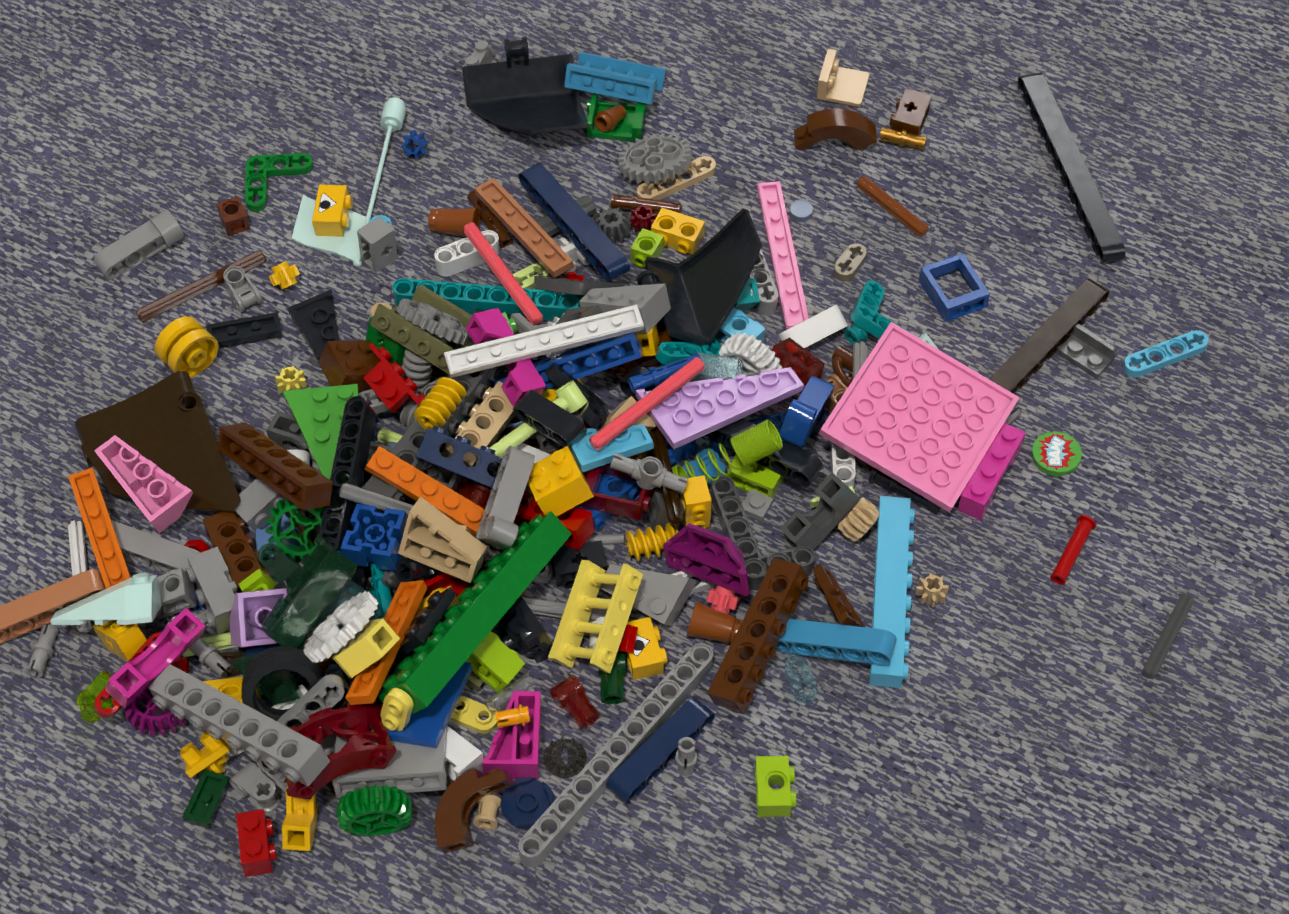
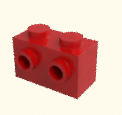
(254, 842)

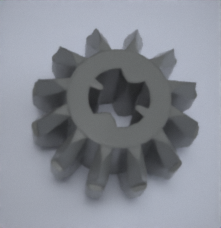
(613, 223)

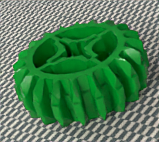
(296, 517)
(374, 810)

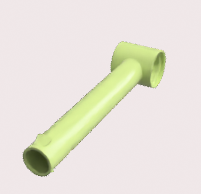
(569, 398)

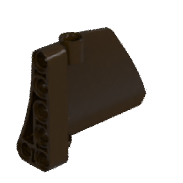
(171, 431)

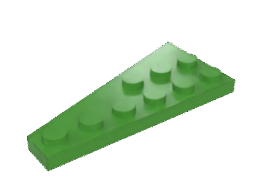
(319, 419)

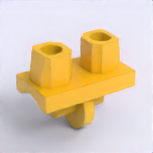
(208, 758)

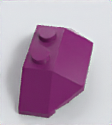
(708, 558)

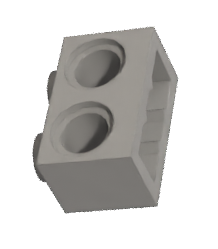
(175, 593)

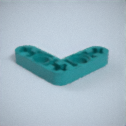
(866, 307)
(673, 351)

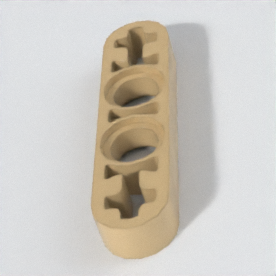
(679, 183)

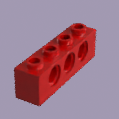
(576, 520)

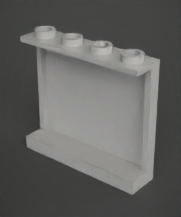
(411, 769)

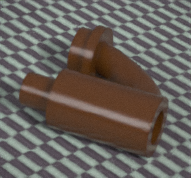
(844, 358)

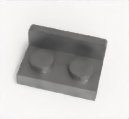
(1088, 351)

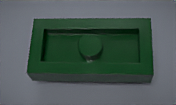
(206, 799)

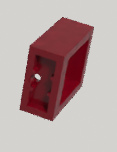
(613, 504)

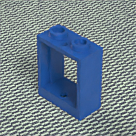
(962, 304)

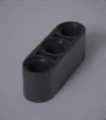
(548, 418)

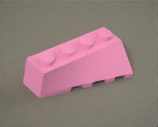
(152, 489)

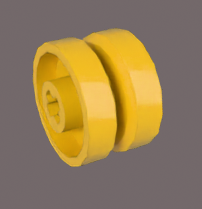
(186, 346)

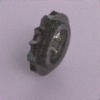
(555, 763)

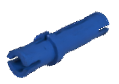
(655, 376)

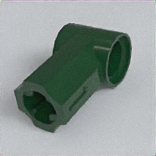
(613, 683)

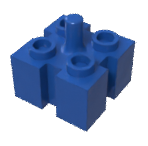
(375, 537)

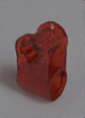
(474, 492)

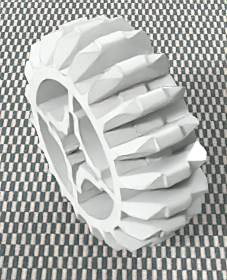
(755, 354)

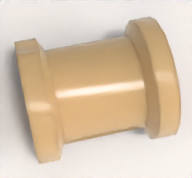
(487, 812)

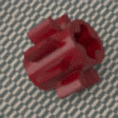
(642, 218)

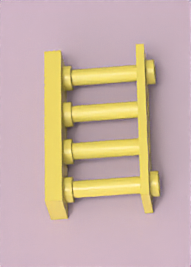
(578, 611)

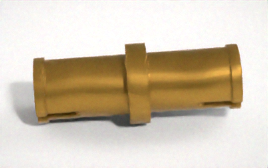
(902, 138)

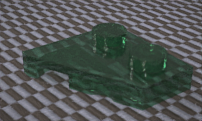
(276, 686)

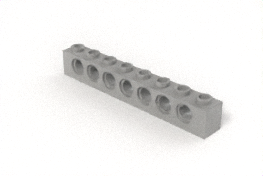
(239, 725)

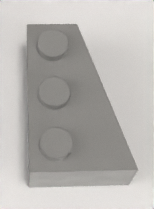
(650, 299)
(214, 587)
(658, 594)

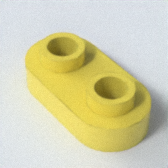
(396, 709)
(470, 716)

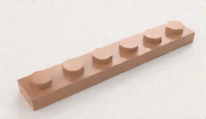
(524, 227)

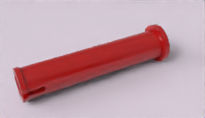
(1073, 549)

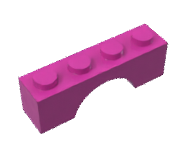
(521, 374)
(987, 476)
(165, 650)

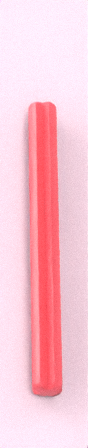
(503, 273)
(646, 403)

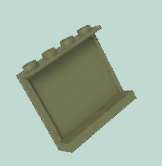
(414, 338)

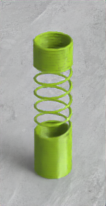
(748, 445)

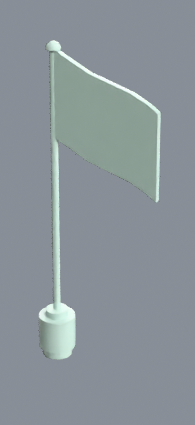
(348, 245)

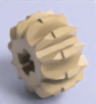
(858, 520)

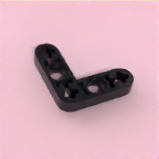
(595, 410)

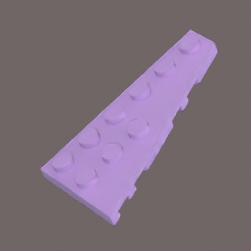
(714, 403)

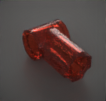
(573, 699)

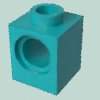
(749, 296)

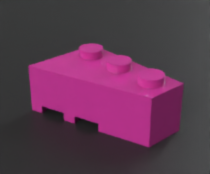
(518, 746)

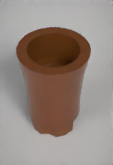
(452, 220)
(712, 624)

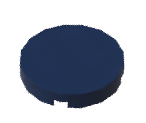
(527, 812)

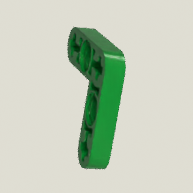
(267, 169)

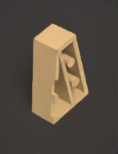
(441, 542)

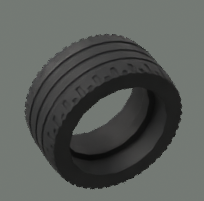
(273, 660)

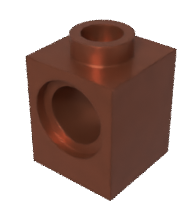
(233, 216)

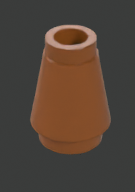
(608, 119)

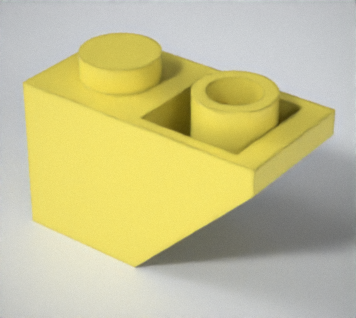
(366, 647)

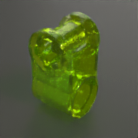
(89, 695)

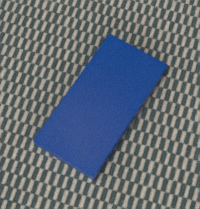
(430, 723)

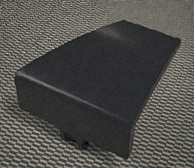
(524, 92)
(707, 282)

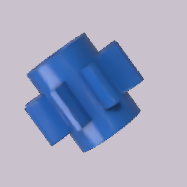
(410, 148)

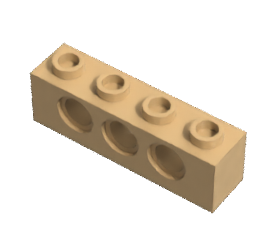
(483, 416)

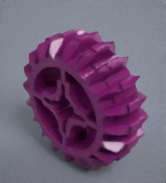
(153, 719)

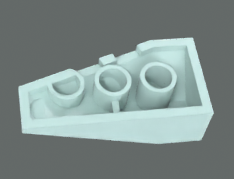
(127, 602)

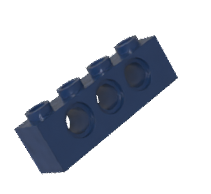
(429, 452)

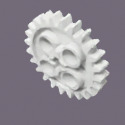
(353, 616)

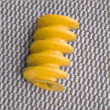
(439, 403)
(649, 541)

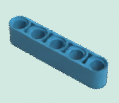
(837, 642)

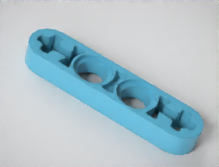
(1163, 351)

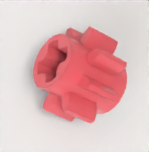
(723, 599)

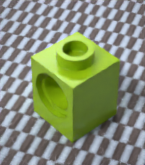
(646, 245)

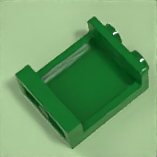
(626, 130)

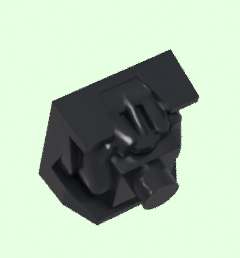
(525, 632)

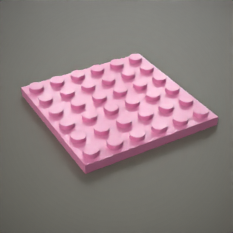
(919, 416)

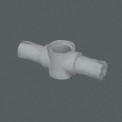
(658, 477)

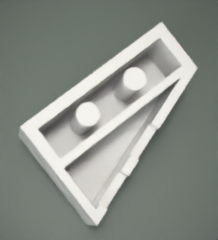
(460, 756)

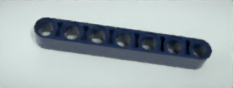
(574, 222)

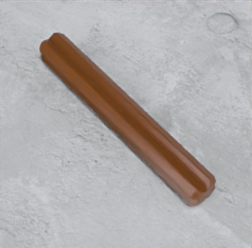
(892, 206)

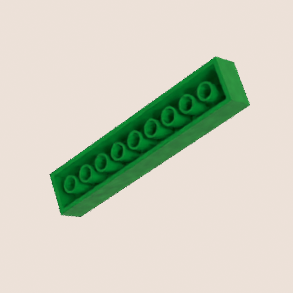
(477, 611)

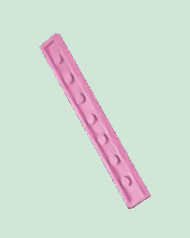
(782, 253)

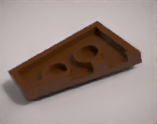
(836, 597)

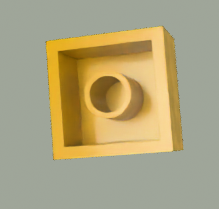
(558, 483)

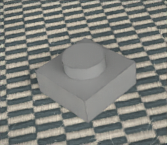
(757, 505)

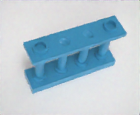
(615, 78)

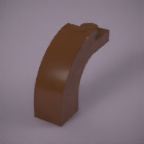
(836, 124)
(457, 802)

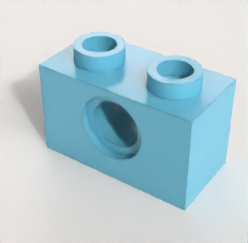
(740, 323)

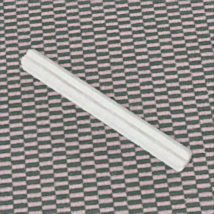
(78, 558)

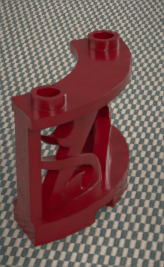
(357, 753)

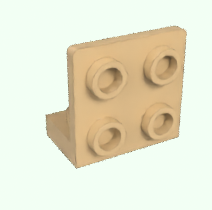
(840, 83)

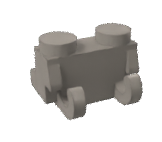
(482, 55)

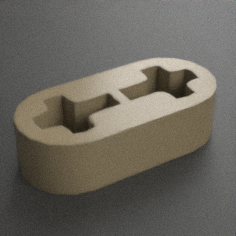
(854, 264)

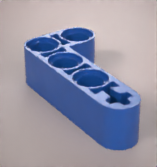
(806, 411)

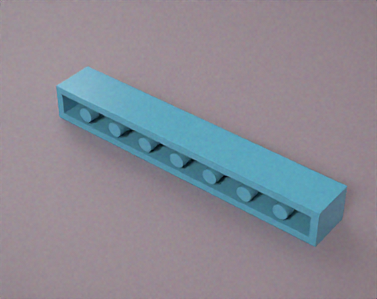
(891, 586)

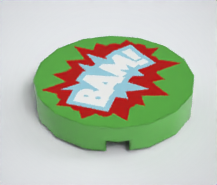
(1056, 453)

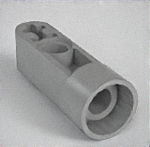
(139, 245)

